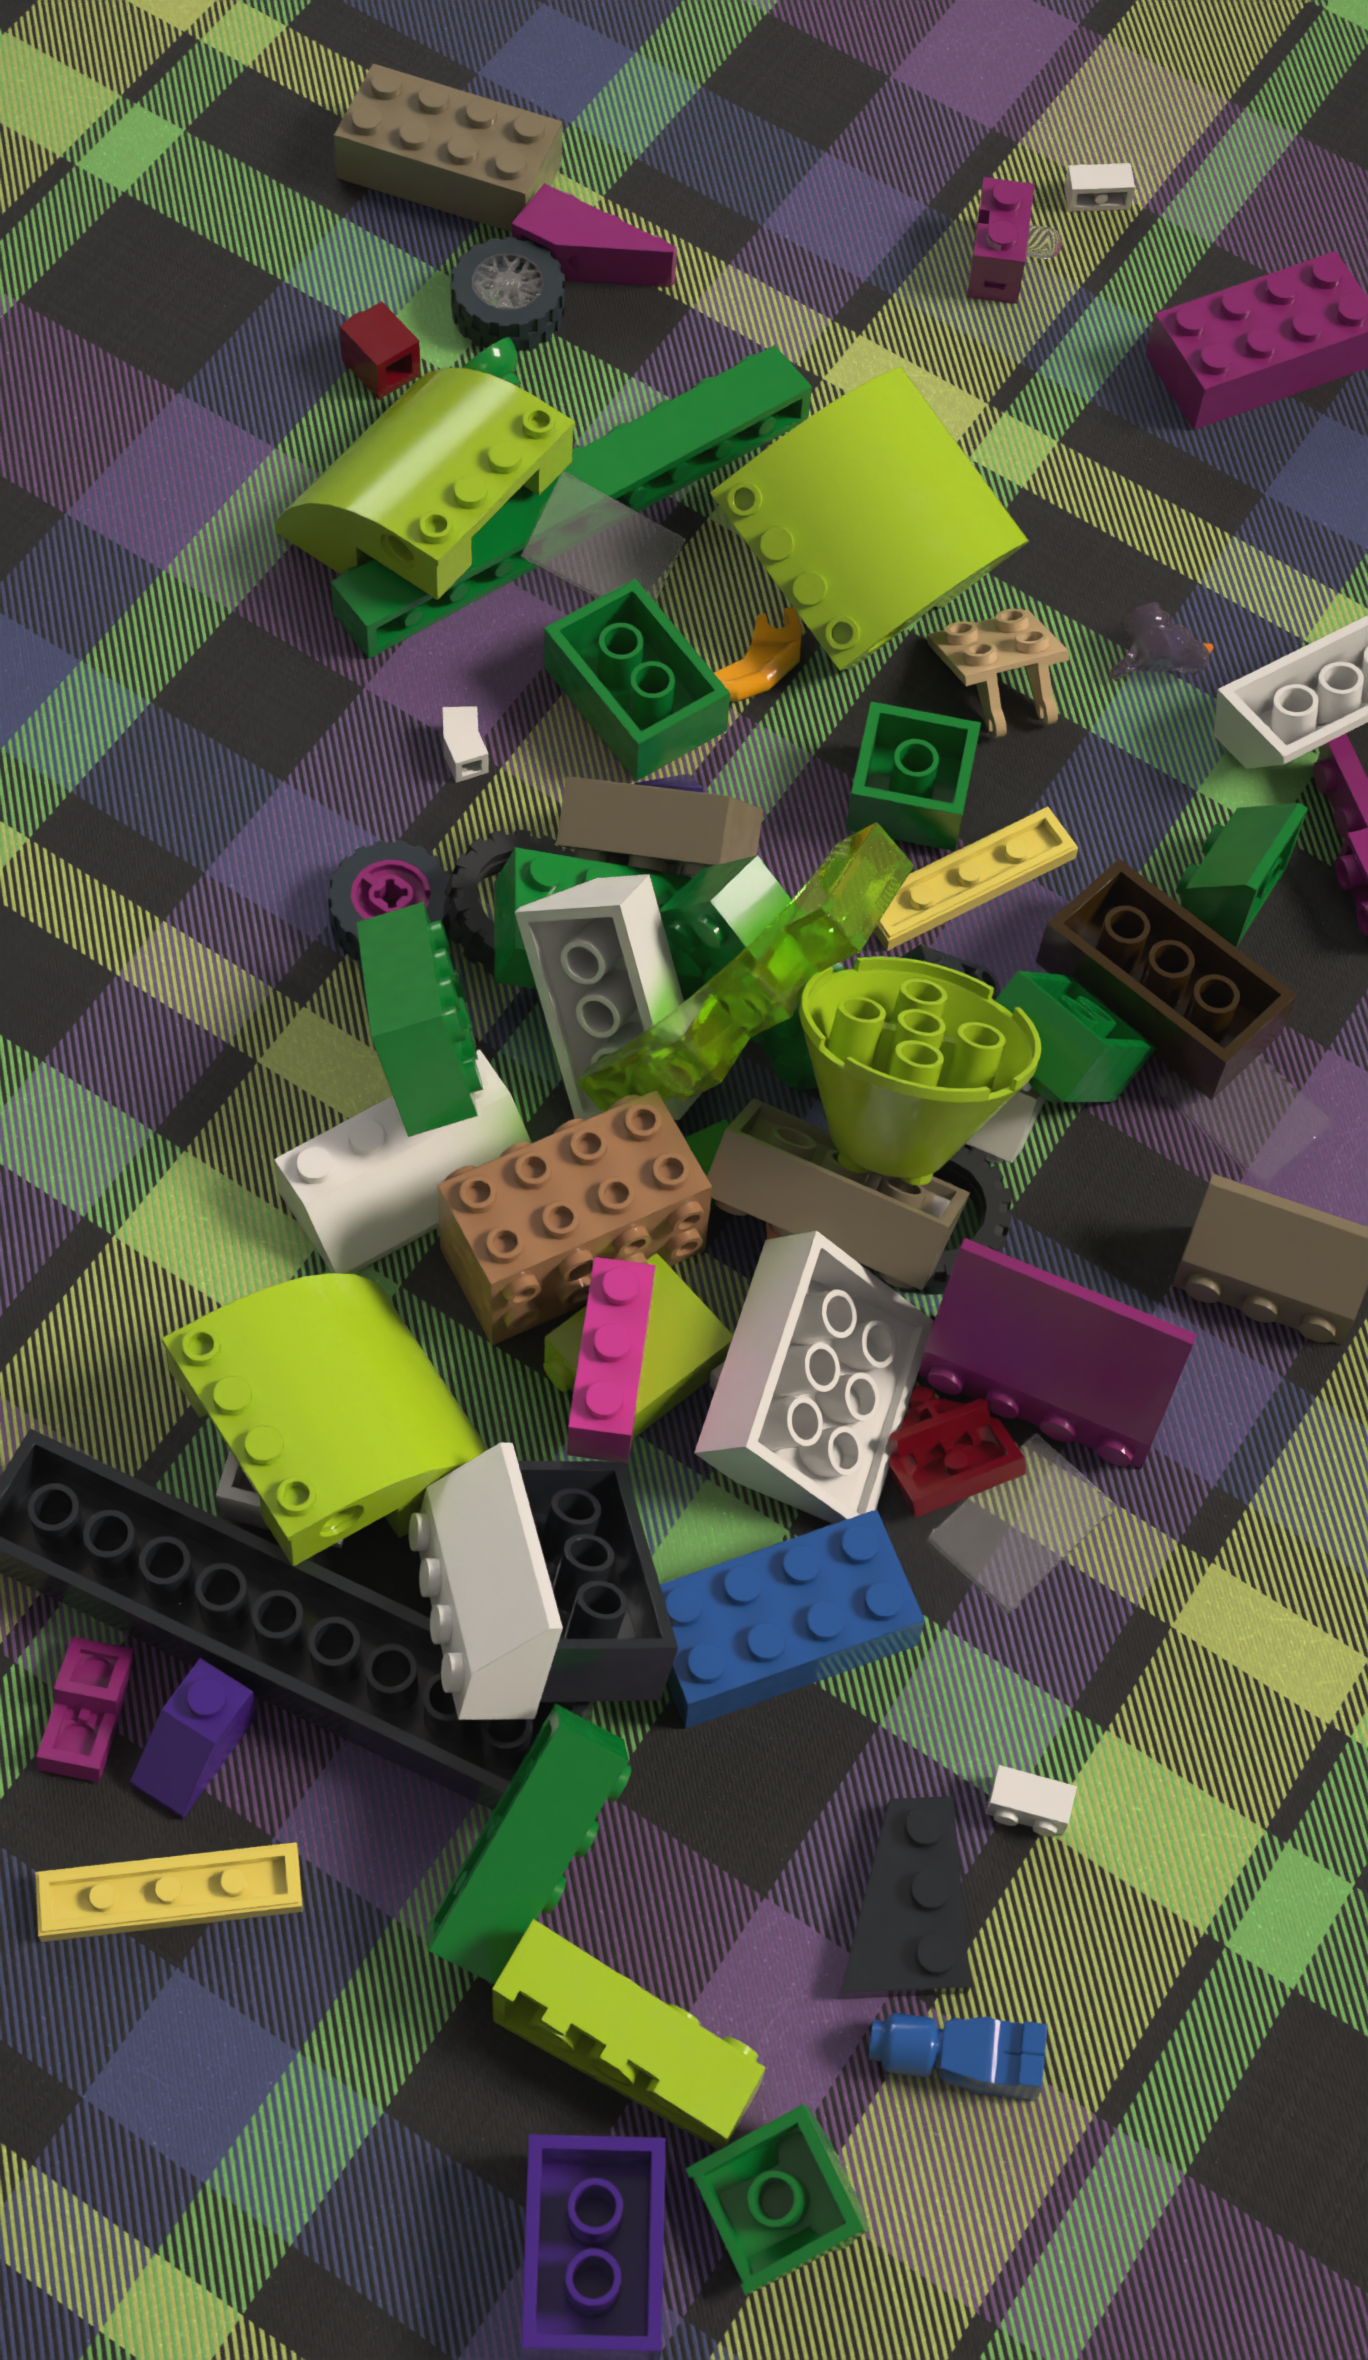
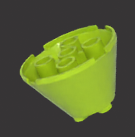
(911, 1061)

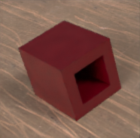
(380, 350)

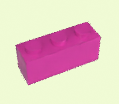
(610, 1360)

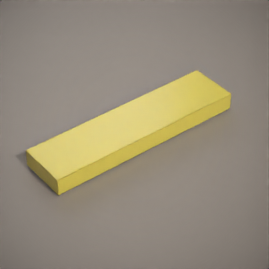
(975, 876)
(168, 1892)

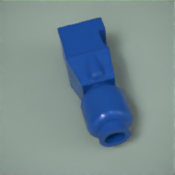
(970, 2053)

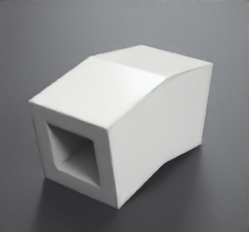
(463, 744)

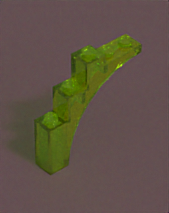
(764, 983)

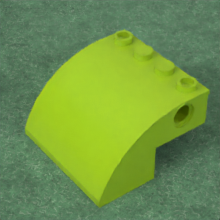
(430, 477)
(869, 516)
(323, 1406)

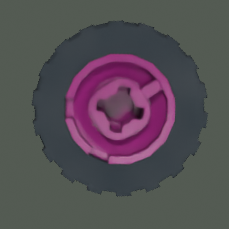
(383, 874)

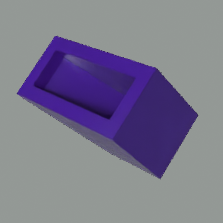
(193, 1737)

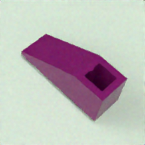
(594, 243)

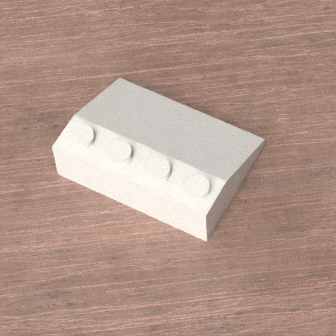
(814, 1380)

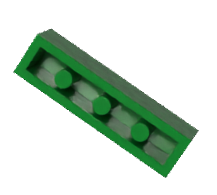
(529, 1843)

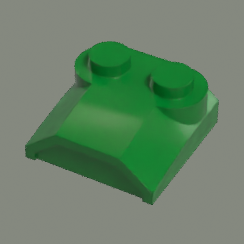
(779, 2198)

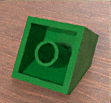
(1241, 867)

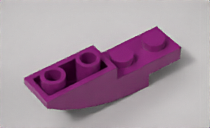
(1346, 785)

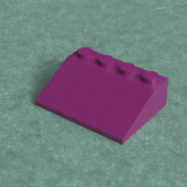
(1054, 1354)

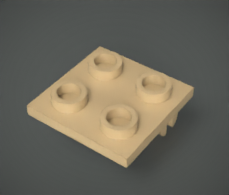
(999, 645)

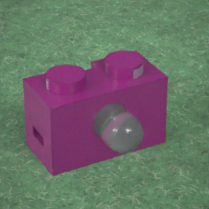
(1005, 240)

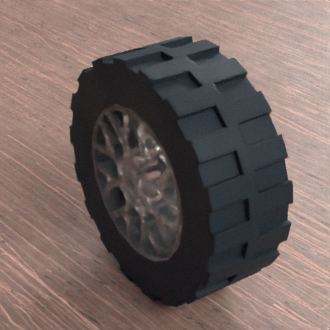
(507, 292)

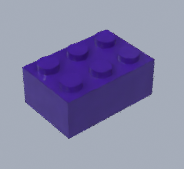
(593, 2248)

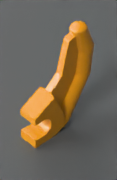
(767, 659)

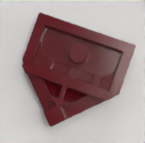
(950, 1452)

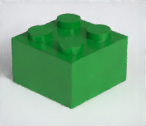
(913, 775)

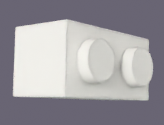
(1099, 187)
(1031, 1801)

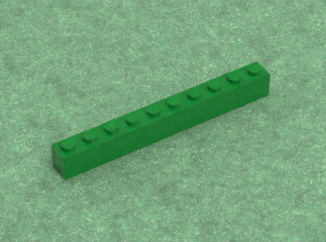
(631, 464)

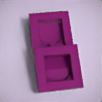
(85, 1709)

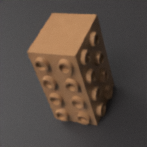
(539, 1214)

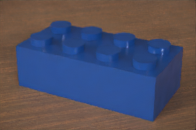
(788, 1617)

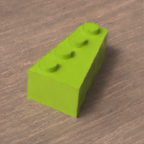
(625, 2036)

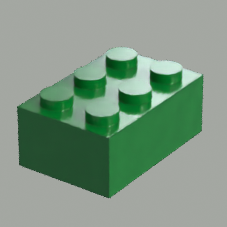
(636, 679)
(1084, 1044)

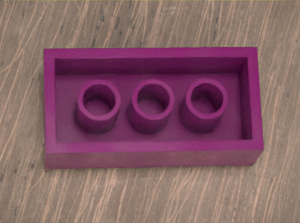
(1261, 340)

